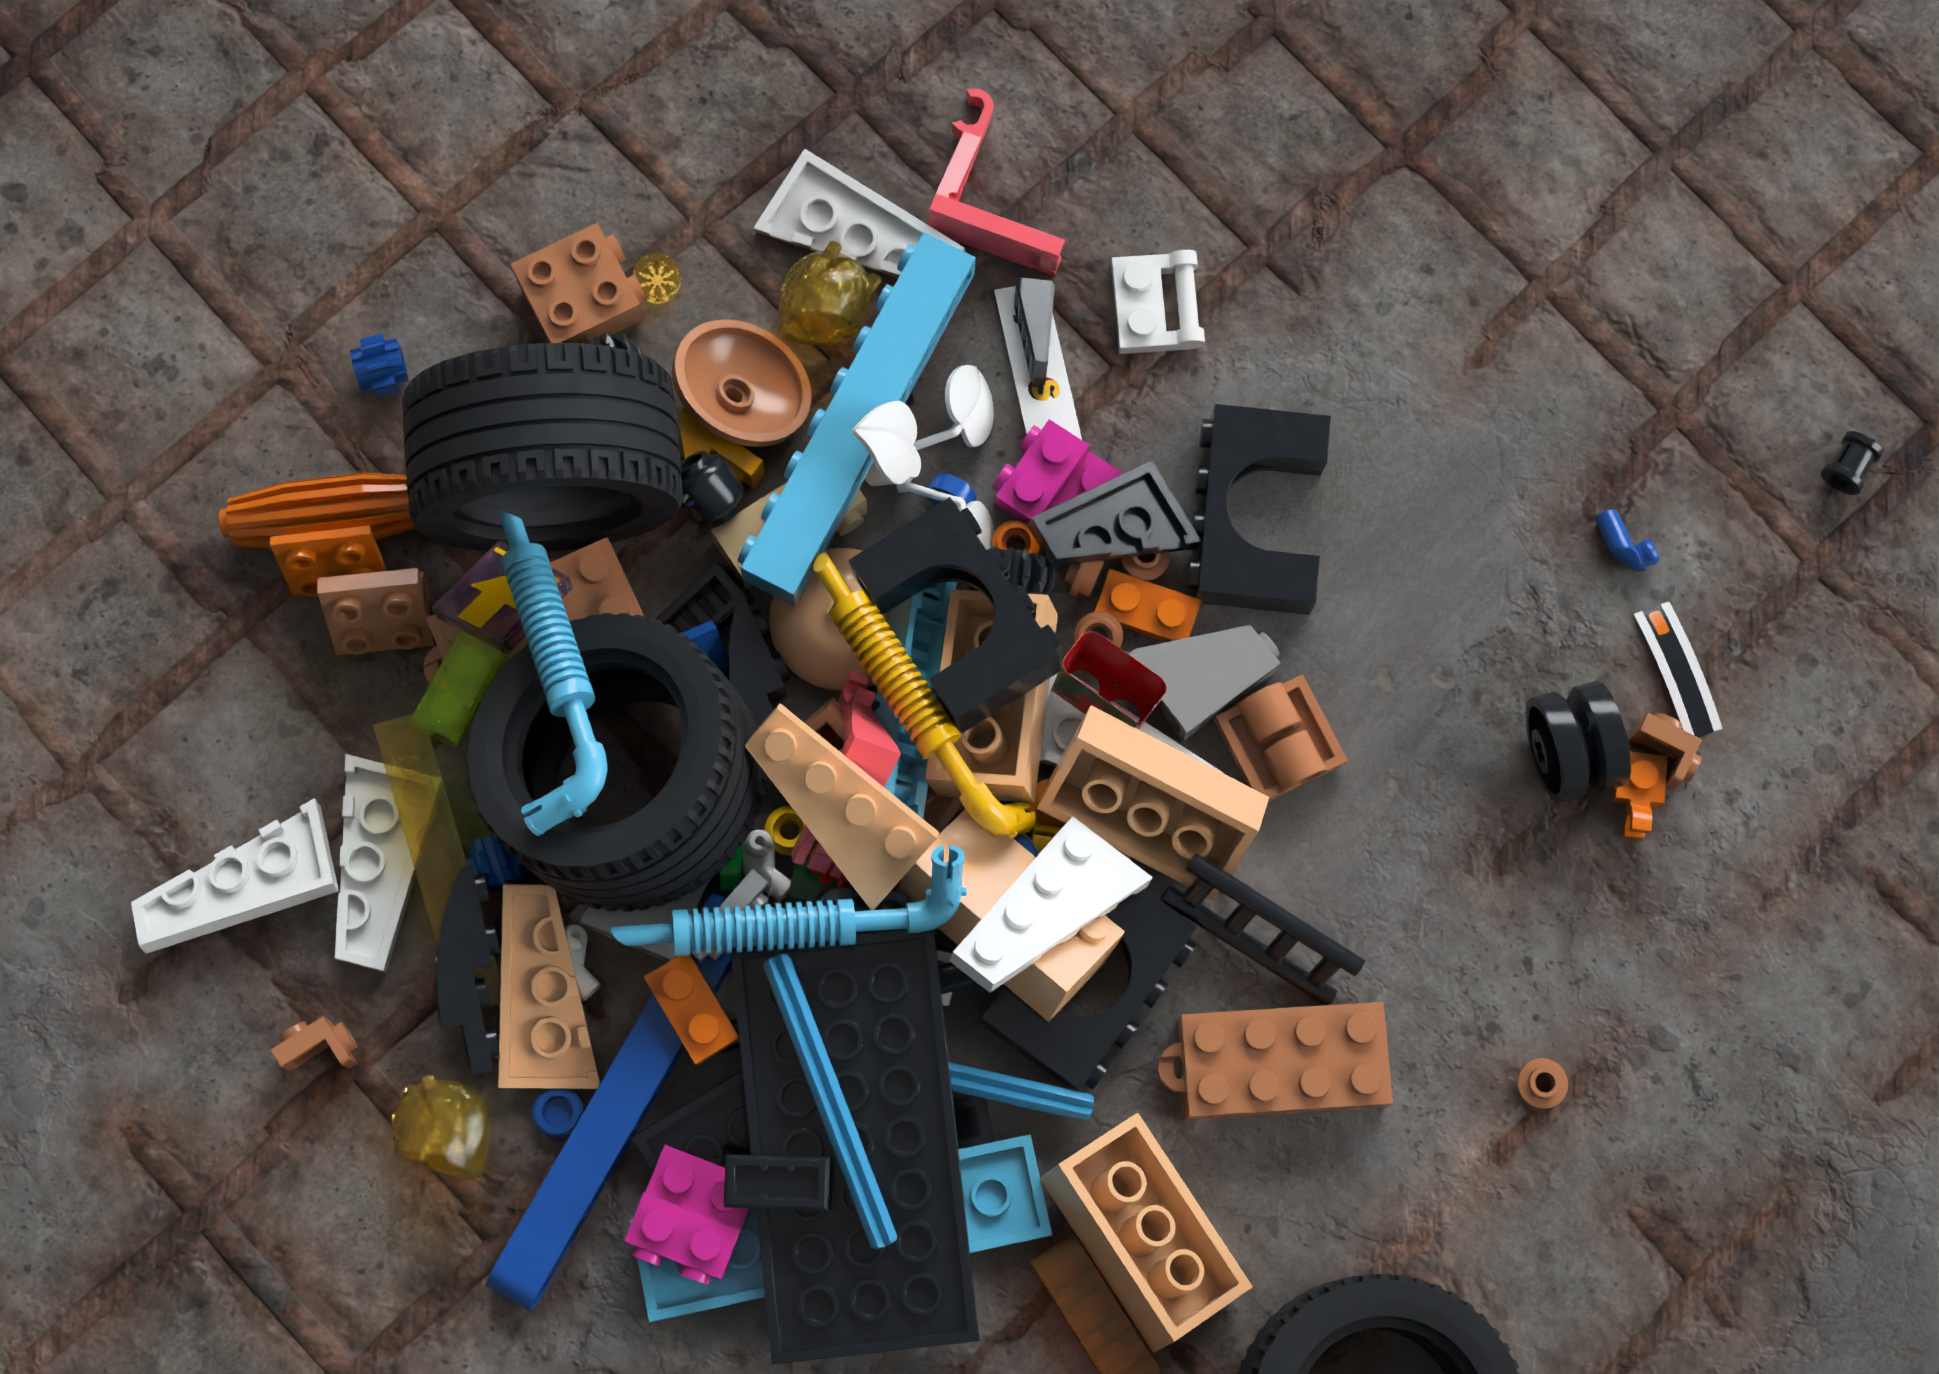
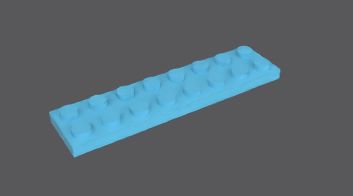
(1001, 1209)

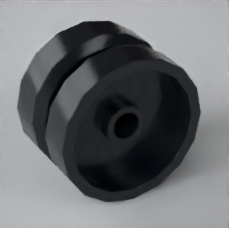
(1578, 741)

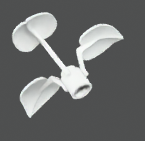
(891, 441)

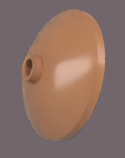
(741, 383)

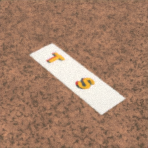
(1055, 397)

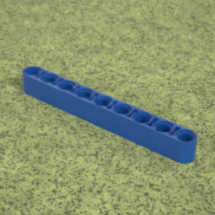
(595, 1147)

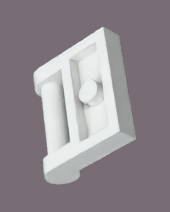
(1141, 302)

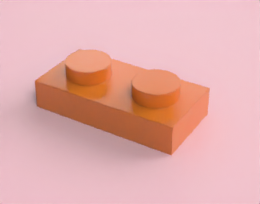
(1148, 607)
(691, 1008)

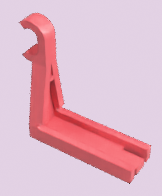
(976, 226)
(866, 746)

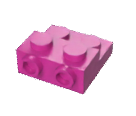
(1049, 473)
(686, 1217)

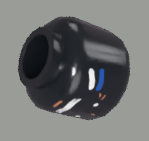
(709, 489)

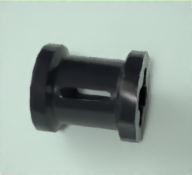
(1852, 463)

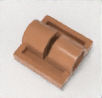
(376, 611)
(1280, 738)

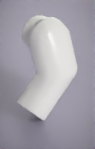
(758, 856)
(577, 943)

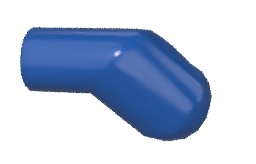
(1621, 545)

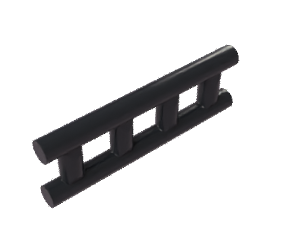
(1252, 904)

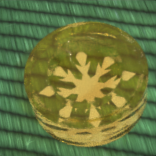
(658, 277)

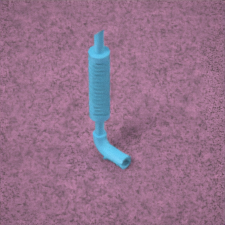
(559, 672)
(801, 923)

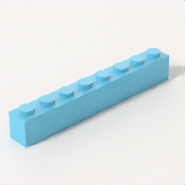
(835, 461)

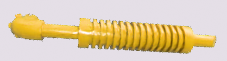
(913, 700)

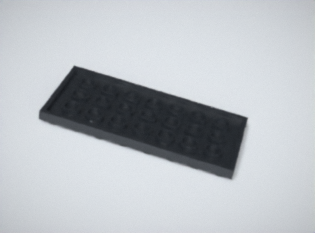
(889, 1050)

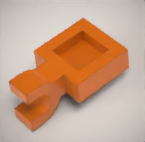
(1643, 791)

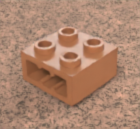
(580, 287)

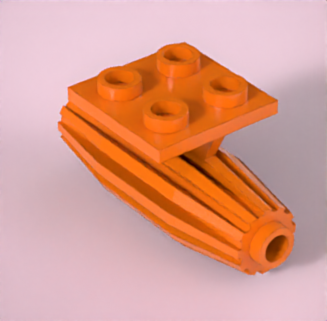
(320, 524)

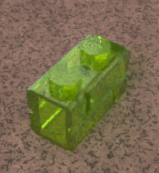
(457, 688)

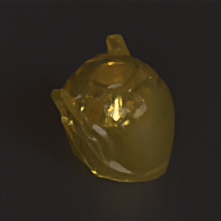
(824, 298)
(443, 1127)

